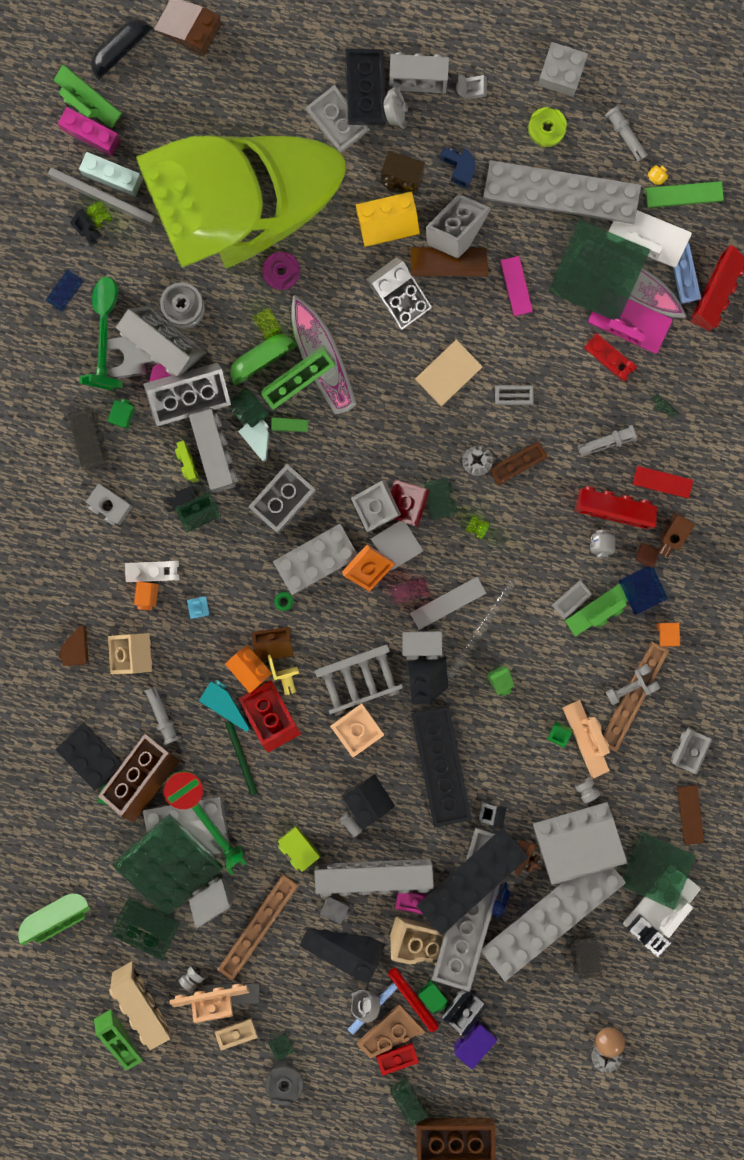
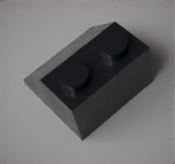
(427, 679)
(368, 801)

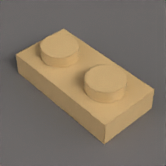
(236, 1033)

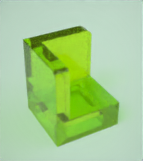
(267, 323)

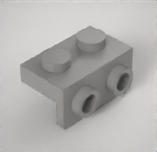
(691, 751)

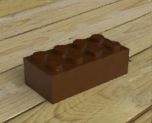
(455, 1139)

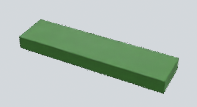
(684, 194)

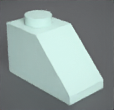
(257, 438)

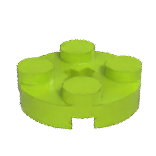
(549, 116)

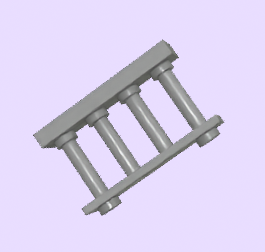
(344, 668)

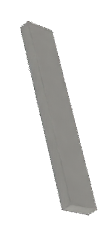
(102, 196)

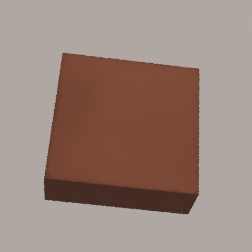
(647, 555)

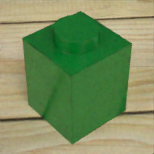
(121, 413)
(433, 997)

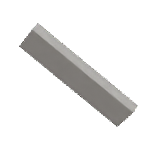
(448, 603)

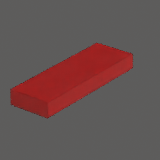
(662, 482)

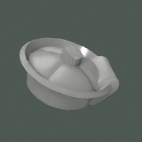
(395, 107)

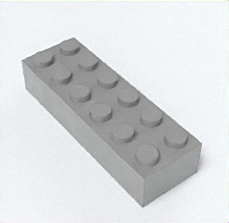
(373, 876)

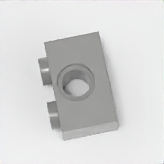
(100, 497)

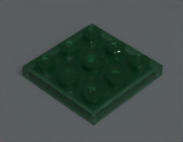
(658, 870)

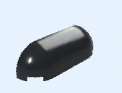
(118, 46)

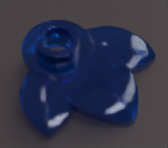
(500, 905)

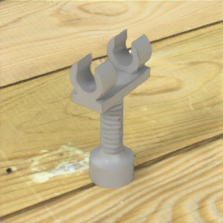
(615, 695)

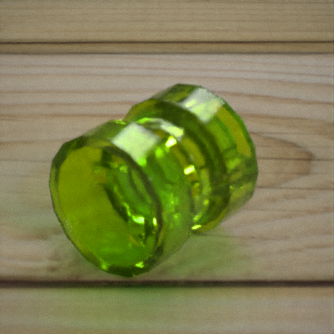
(98, 213)
(480, 530)

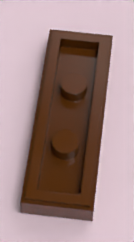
(518, 463)
(690, 814)

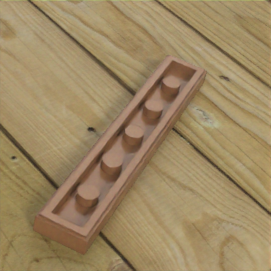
(632, 701)
(257, 927)

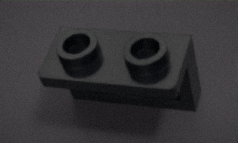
(464, 1011)

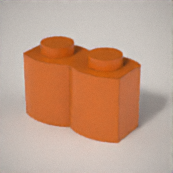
(146, 595)

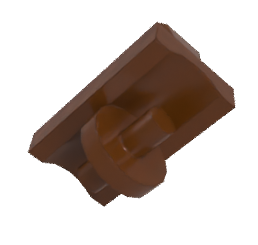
(528, 848)

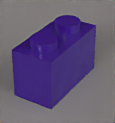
(474, 1044)

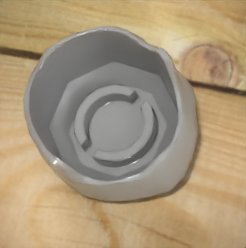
(365, 1005)

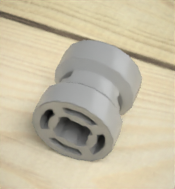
(587, 790)
(191, 979)

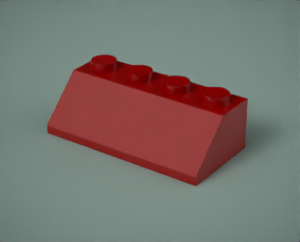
(718, 289)
(615, 508)

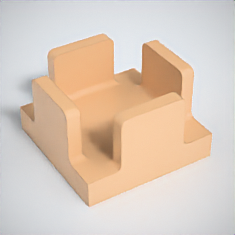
(357, 730)

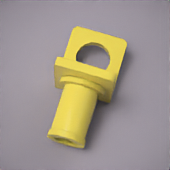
(285, 676)

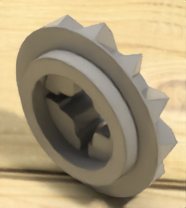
(477, 470)
(600, 1064)

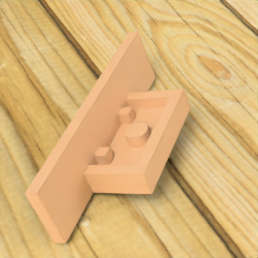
(589, 738)
(212, 1004)

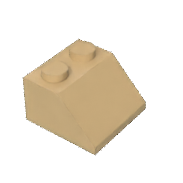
(130, 654)

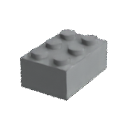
(419, 72)
(282, 498)

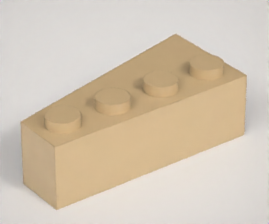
(139, 1006)

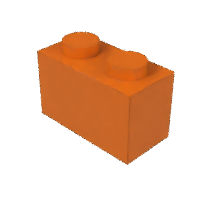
(248, 668)

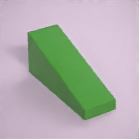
(290, 425)

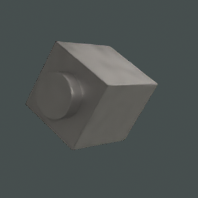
(335, 909)

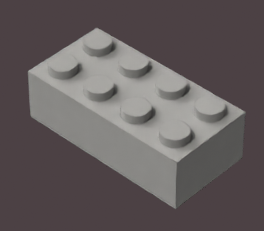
(187, 394)
(212, 450)
(315, 559)

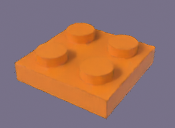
(368, 568)

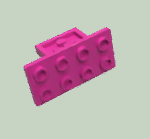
(637, 325)

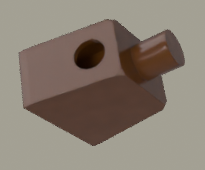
(679, 526)

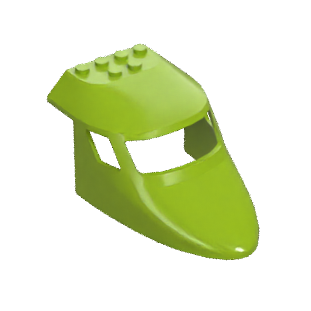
(214, 199)

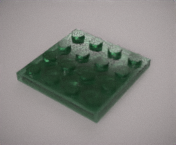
(599, 270)
(167, 865)

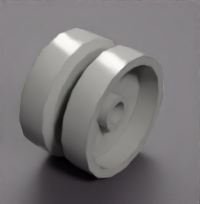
(180, 294)

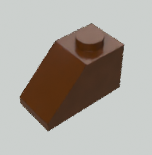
(75, 648)

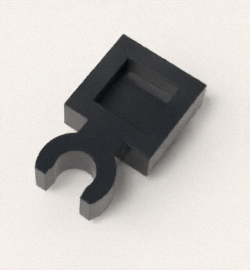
(84, 226)
(182, 497)

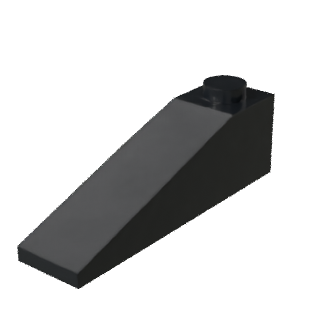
(348, 952)

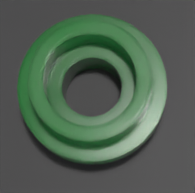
(283, 595)

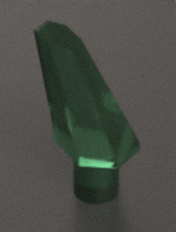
(664, 406)

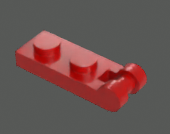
(609, 357)

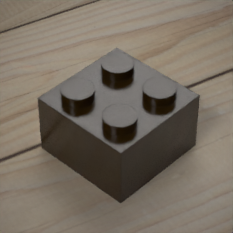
(402, 173)

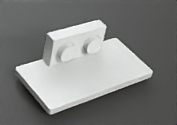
(664, 239)
(664, 918)

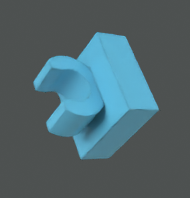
(198, 607)

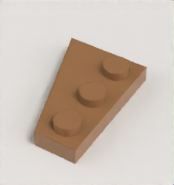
(391, 1030)

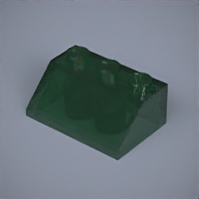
(145, 929)

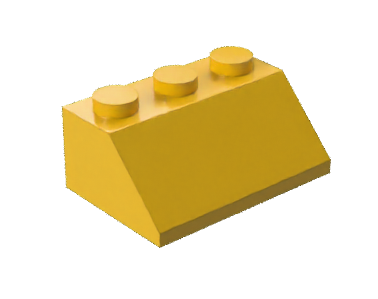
(388, 219)

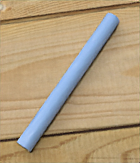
(383, 997)

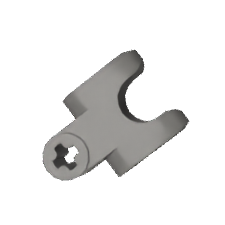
(134, 359)

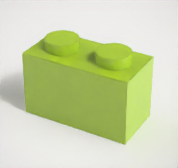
(298, 848)

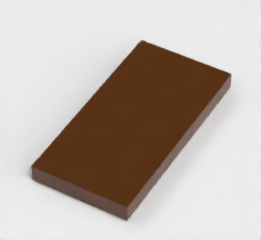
(433, 262)

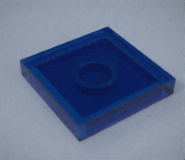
(643, 589)

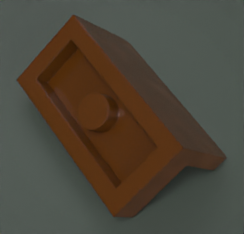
(272, 642)

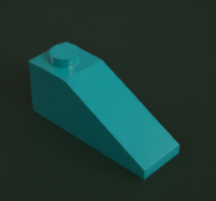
(222, 702)

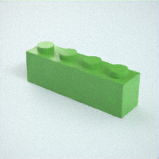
(298, 377)

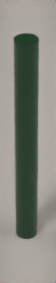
(241, 758)

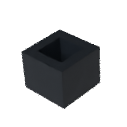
(492, 814)

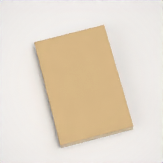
(448, 373)

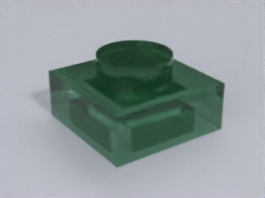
(281, 1046)

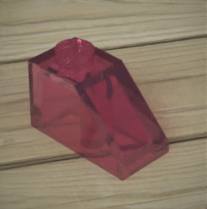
(409, 590)

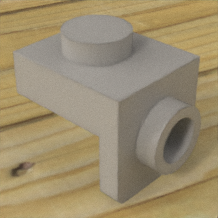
(472, 87)

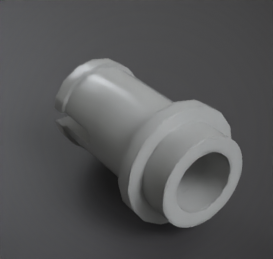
(351, 825)

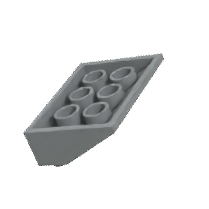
(160, 340)
(190, 821)
(579, 843)

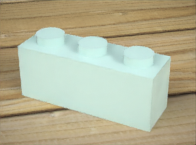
(110, 174)

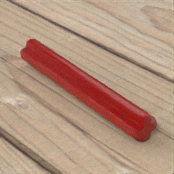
(413, 999)

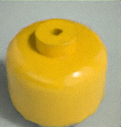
(658, 175)

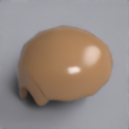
(610, 1042)

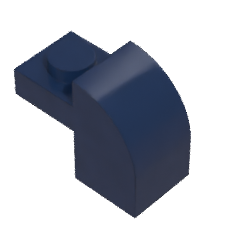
(464, 165)

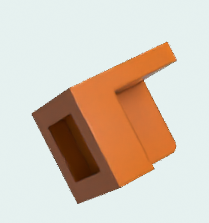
(669, 634)

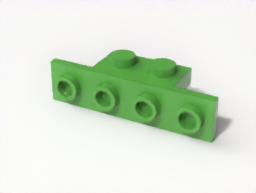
(85, 98)
(598, 611)

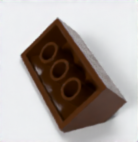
(139, 778)

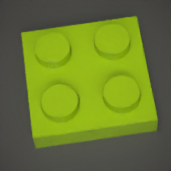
(184, 455)

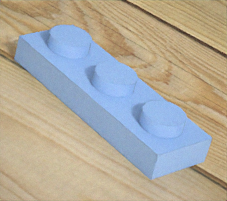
(686, 278)

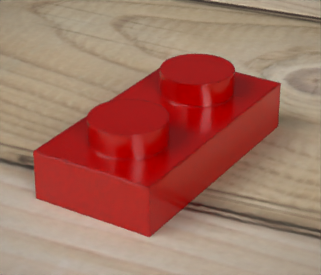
(397, 1059)

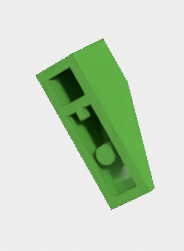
(501, 680)
(116, 1039)

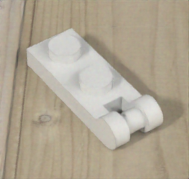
(151, 571)

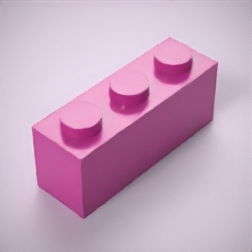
(89, 131)

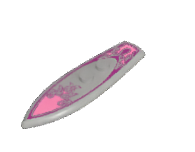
(656, 295)
(312, 334)

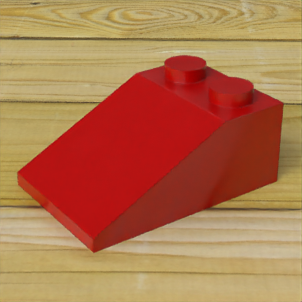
(269, 716)

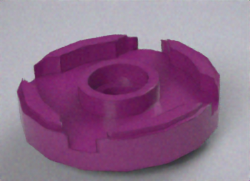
(274, 263)

